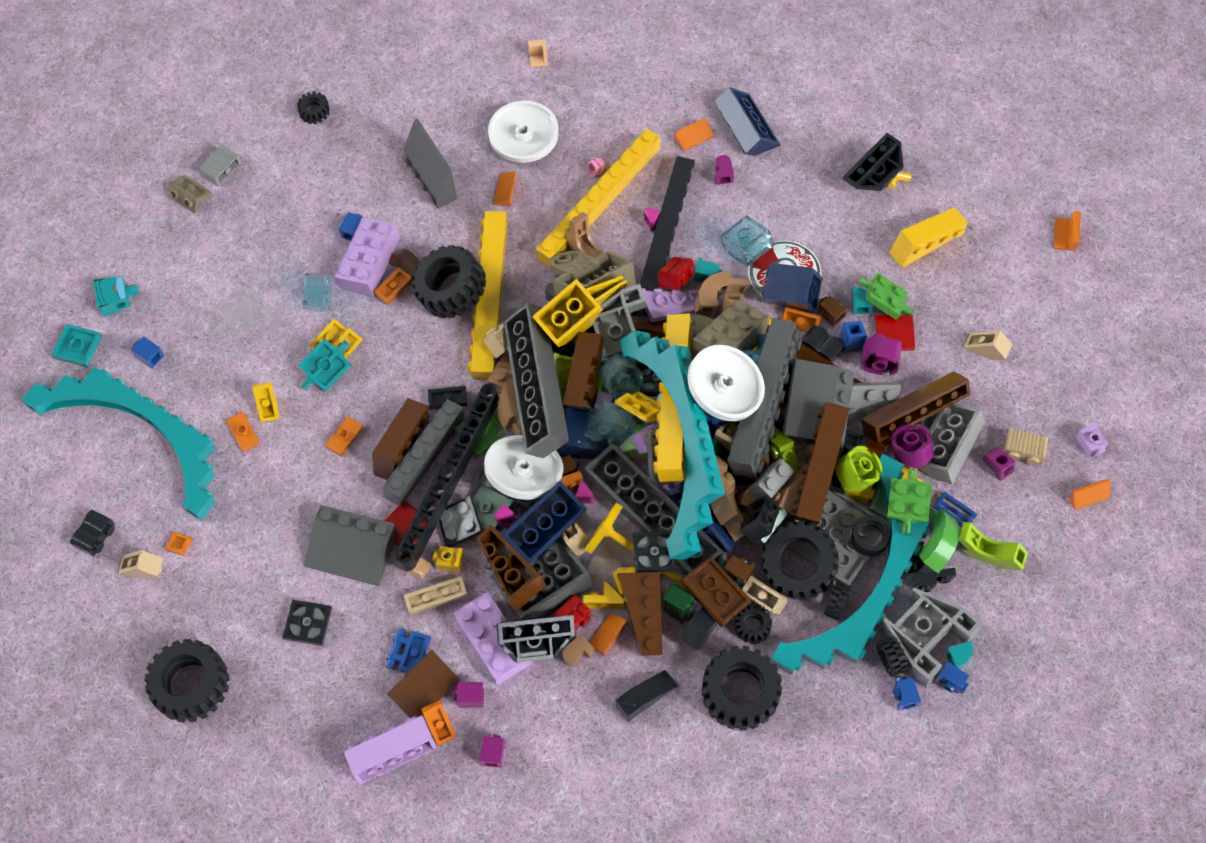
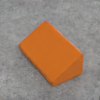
(693, 134)
(505, 189)
(803, 320)
(1090, 494)
(608, 633)

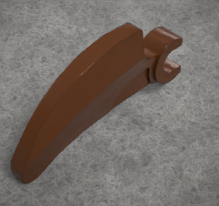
(406, 261)

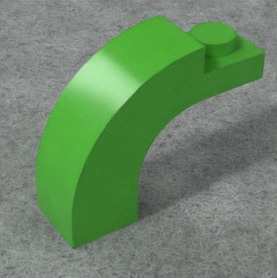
(942, 541)

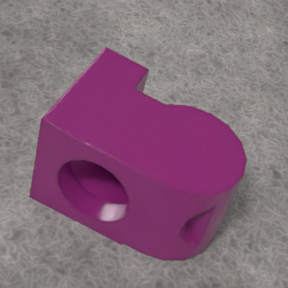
(723, 170)
(999, 462)

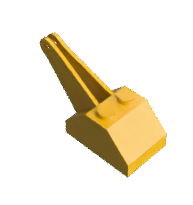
(575, 309)

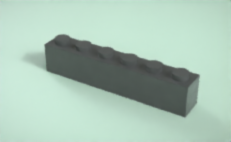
(423, 453)

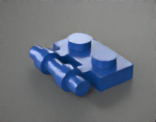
(415, 650)

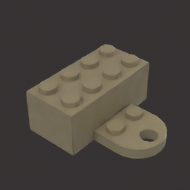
(590, 270)
(735, 327)

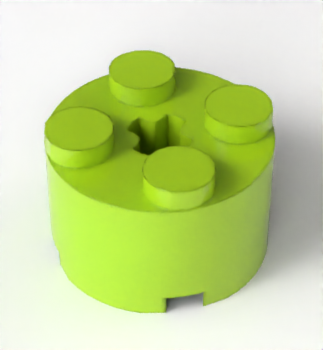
(858, 469)

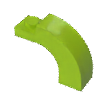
(1000, 554)

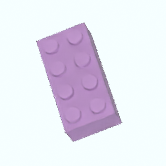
(367, 256)
(479, 626)
(389, 749)

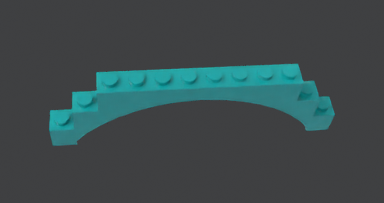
(103, 390)
(702, 473)
(852, 634)

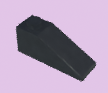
(698, 629)
(644, 695)

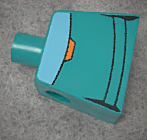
(113, 294)

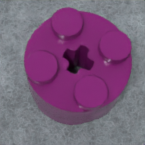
(881, 355)
(912, 445)

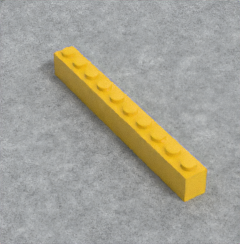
(602, 193)
(488, 308)
(671, 446)

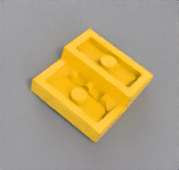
(335, 335)
(640, 406)

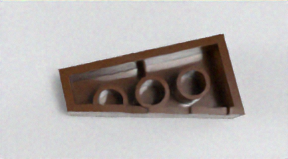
(584, 372)
(399, 438)
(513, 572)
(643, 607)

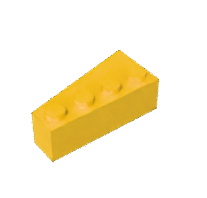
(927, 235)

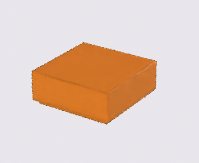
(178, 543)

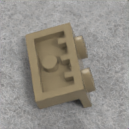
(188, 193)

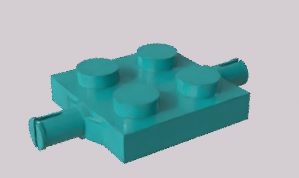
(325, 365)

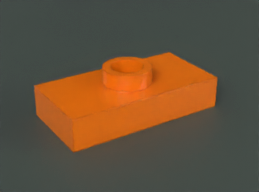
(393, 286)
(243, 431)
(344, 436)

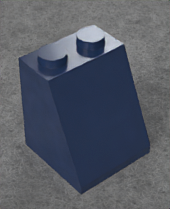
(792, 287)
(578, 444)

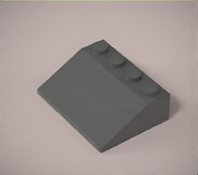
(429, 166)
(811, 387)
(350, 545)
(563, 579)

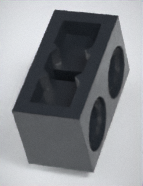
(759, 518)

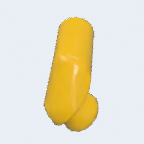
(903, 176)

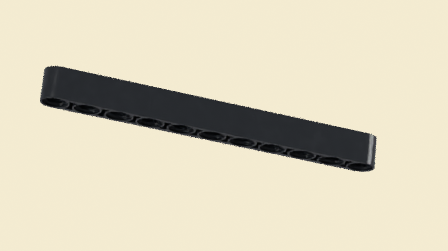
(666, 226)
(448, 484)

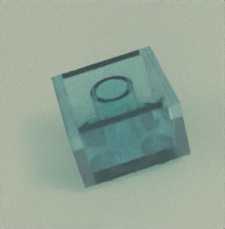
(747, 240)
(609, 423)

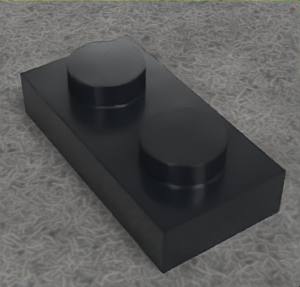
(438, 396)

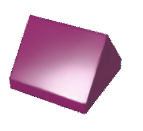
(651, 218)
(584, 494)
(505, 516)

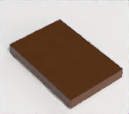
(715, 591)
(423, 685)

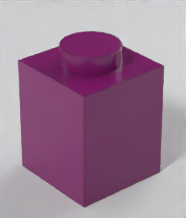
(469, 694)
(492, 751)

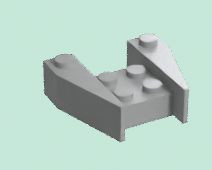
(615, 319)
(924, 627)

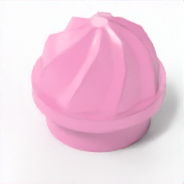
(596, 166)

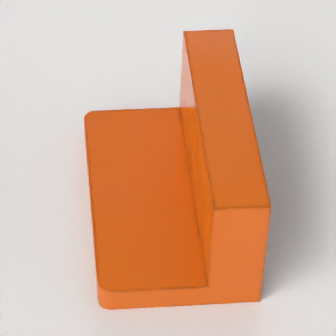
(1067, 232)

